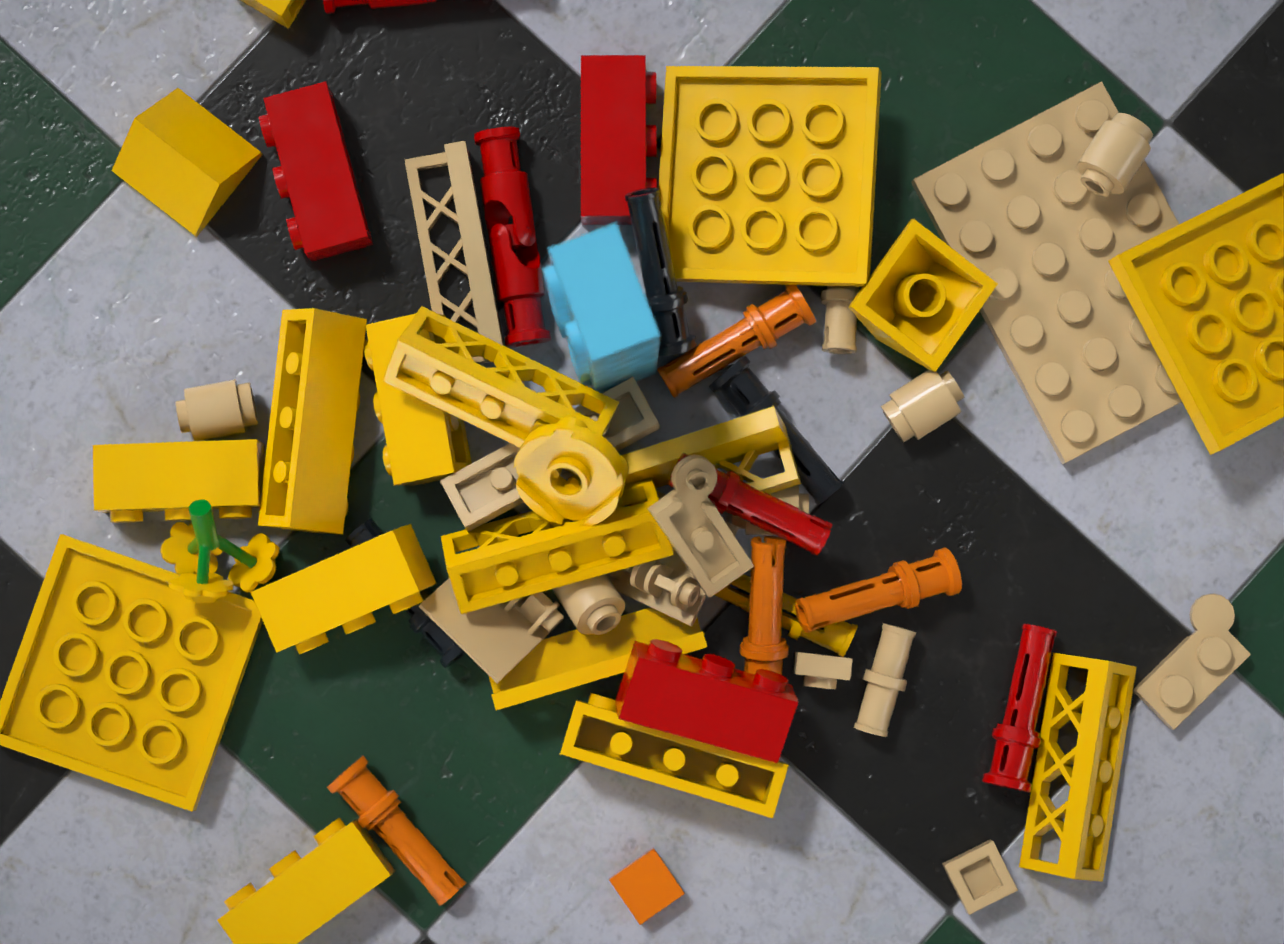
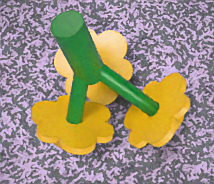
(195, 550)

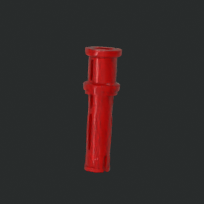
(1017, 734)

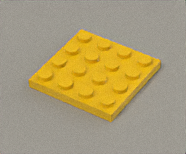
(770, 173)
(1217, 311)
(126, 674)

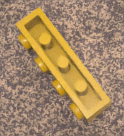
(312, 421)
(671, 760)

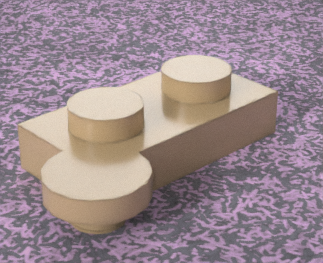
(698, 528)
(1195, 664)

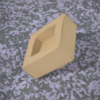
(821, 670)
(979, 876)

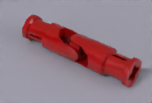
(517, 277)

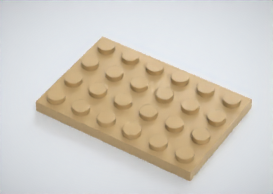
(1048, 243)

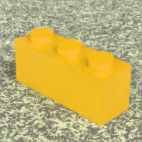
(420, 438)
(174, 475)
(345, 590)
(308, 888)

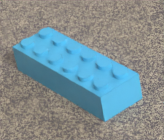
(602, 309)

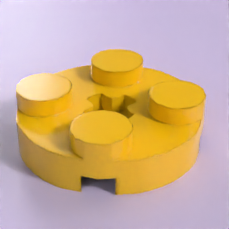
(585, 452)

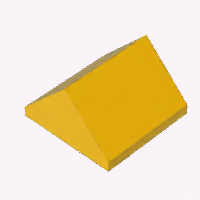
(184, 160)
(921, 297)

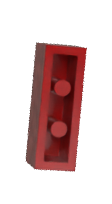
(614, 135)
(315, 172)
(706, 700)

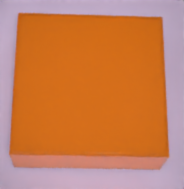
(646, 886)

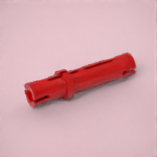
(767, 512)

